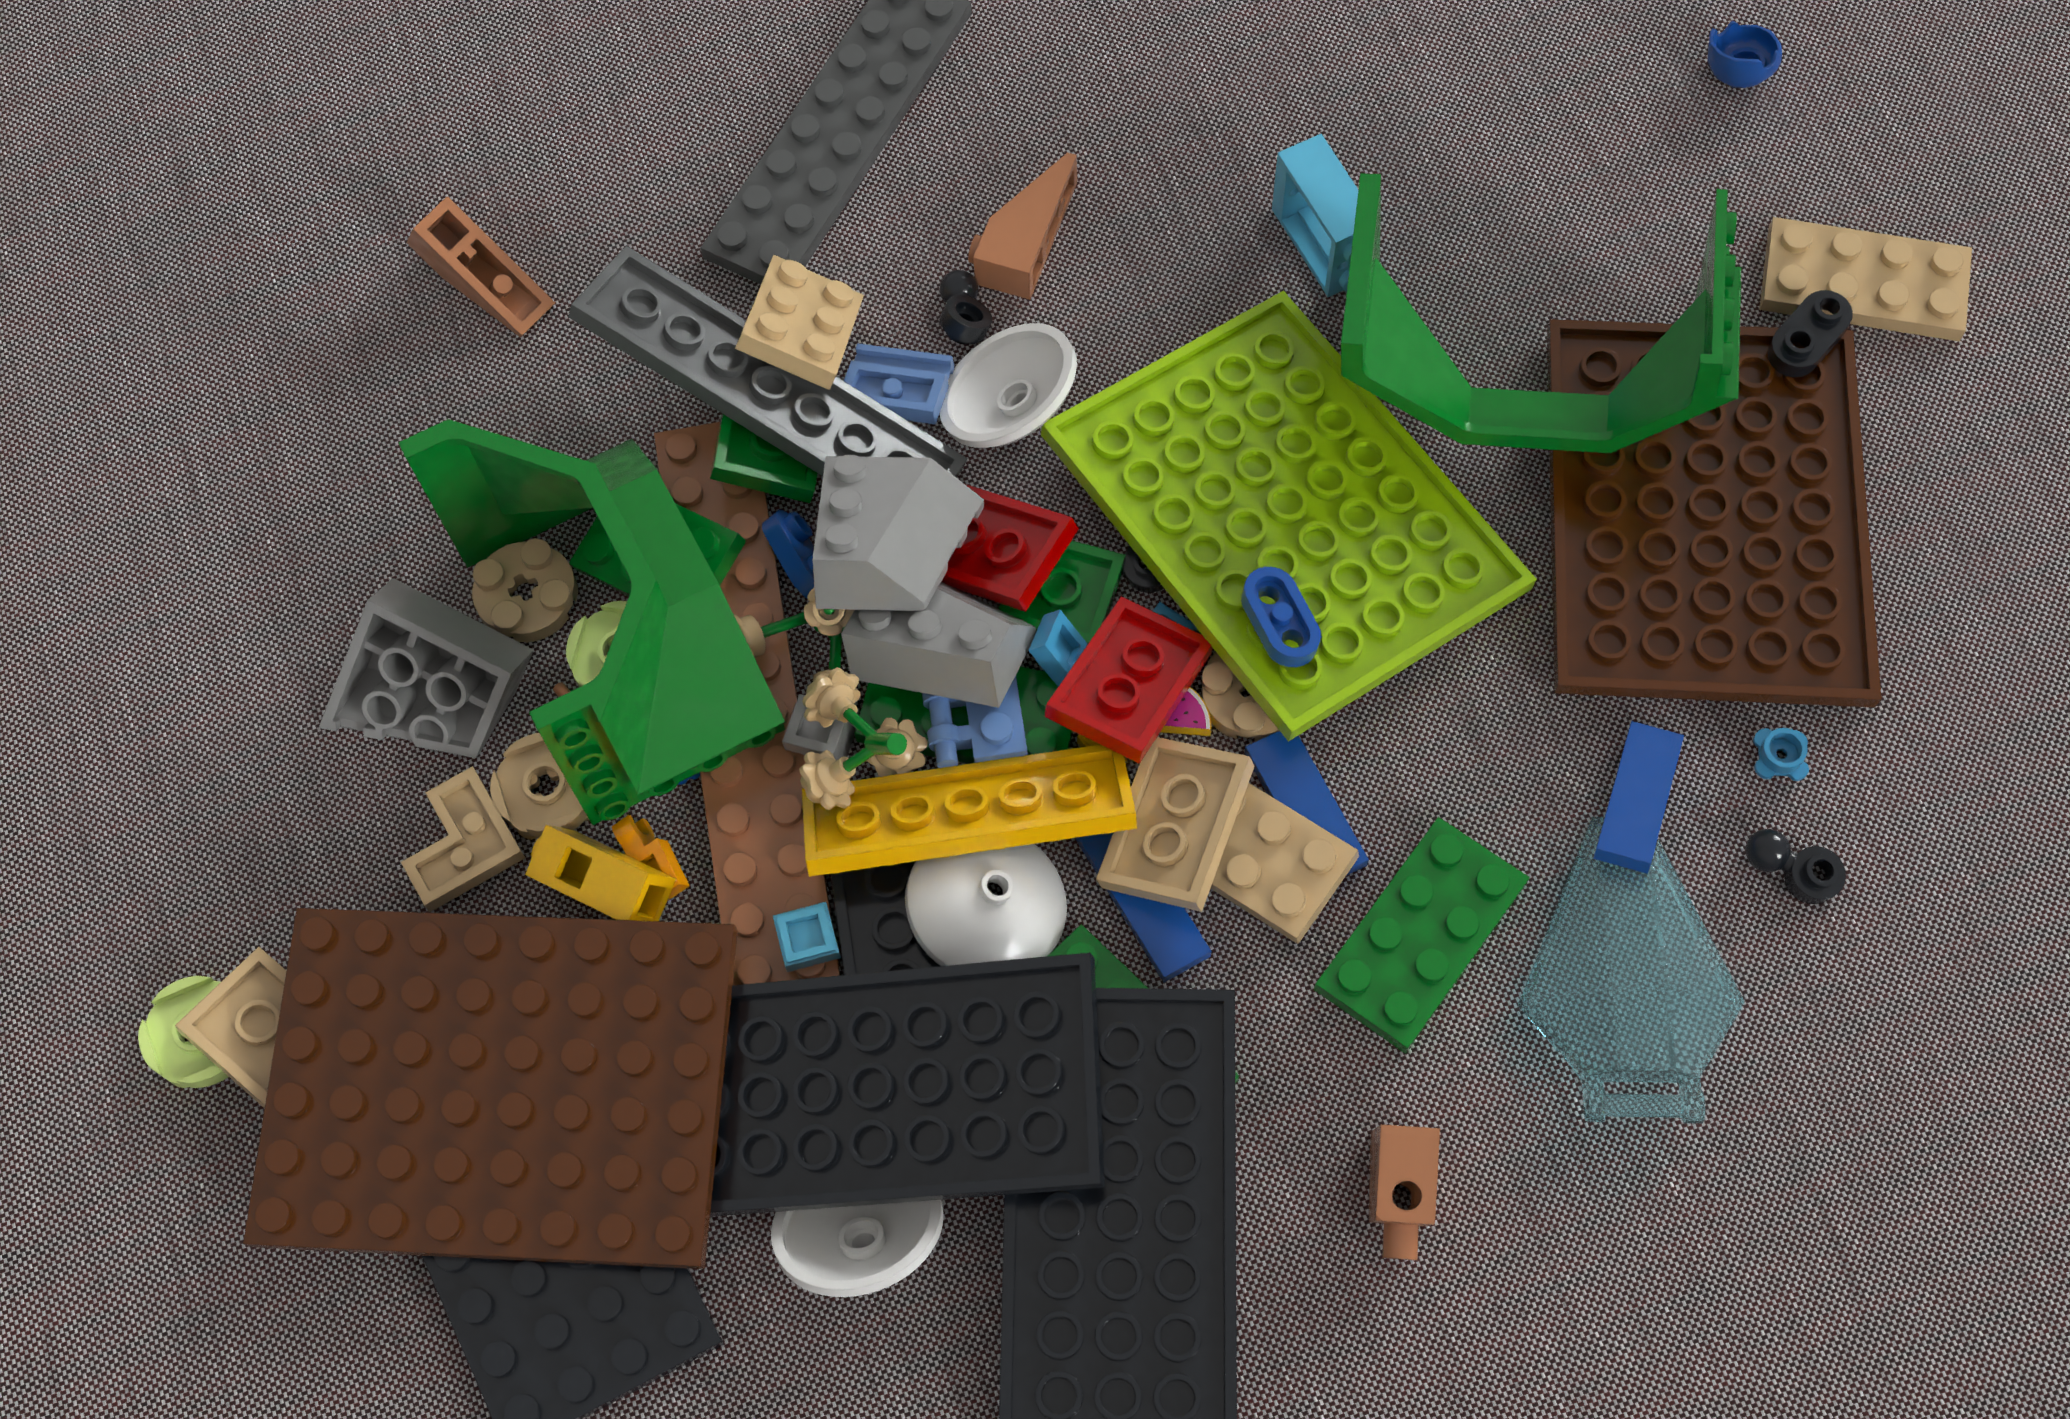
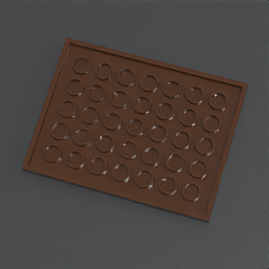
(1719, 547)
(495, 1088)

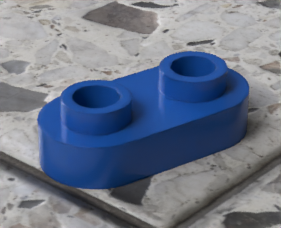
(791, 543)
(1284, 620)

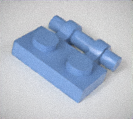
(991, 730)

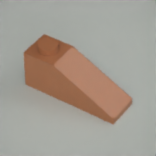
(1023, 231)
(478, 267)

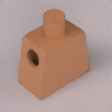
(1408, 1159)

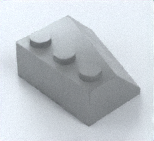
(887, 531)
(948, 650)
(425, 674)

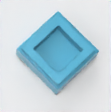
(806, 936)

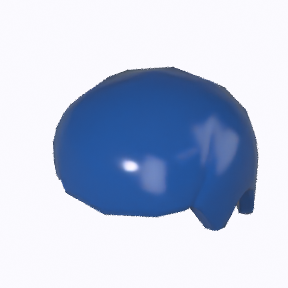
(1743, 55)

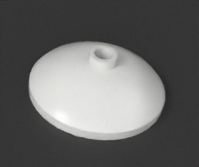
(1009, 385)
(967, 924)
(855, 1247)

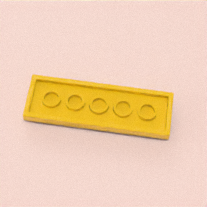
(970, 810)

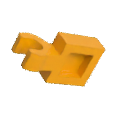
(640, 843)

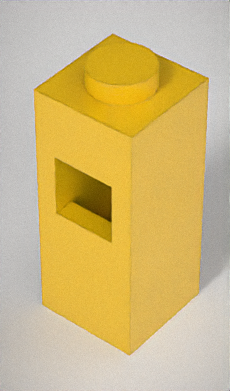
(599, 875)

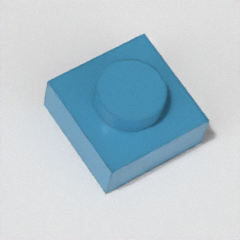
(1056, 645)

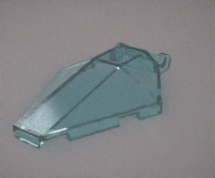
(1630, 986)

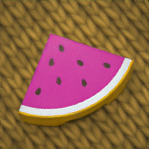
(1190, 716)

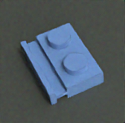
(902, 380)

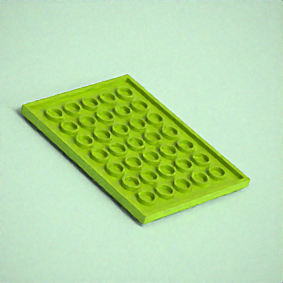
(1271, 458)

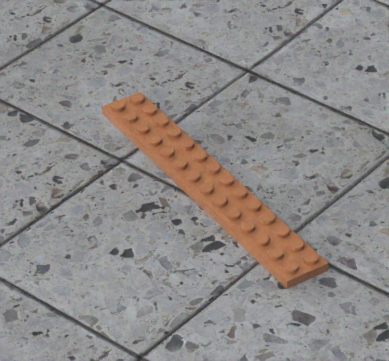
(757, 793)

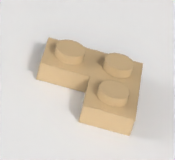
(475, 847)

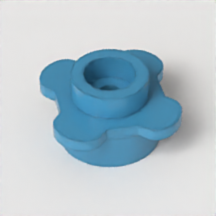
(1789, 741)

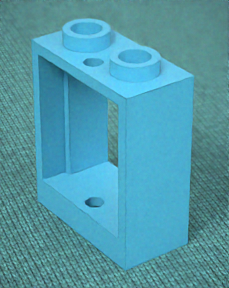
(1317, 209)

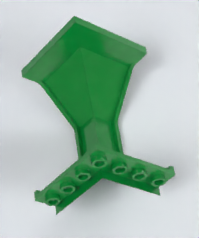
(1401, 361)
(678, 673)

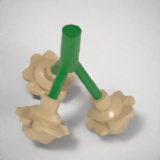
(889, 749)

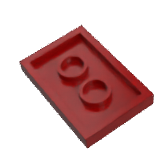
(1009, 550)
(1129, 679)

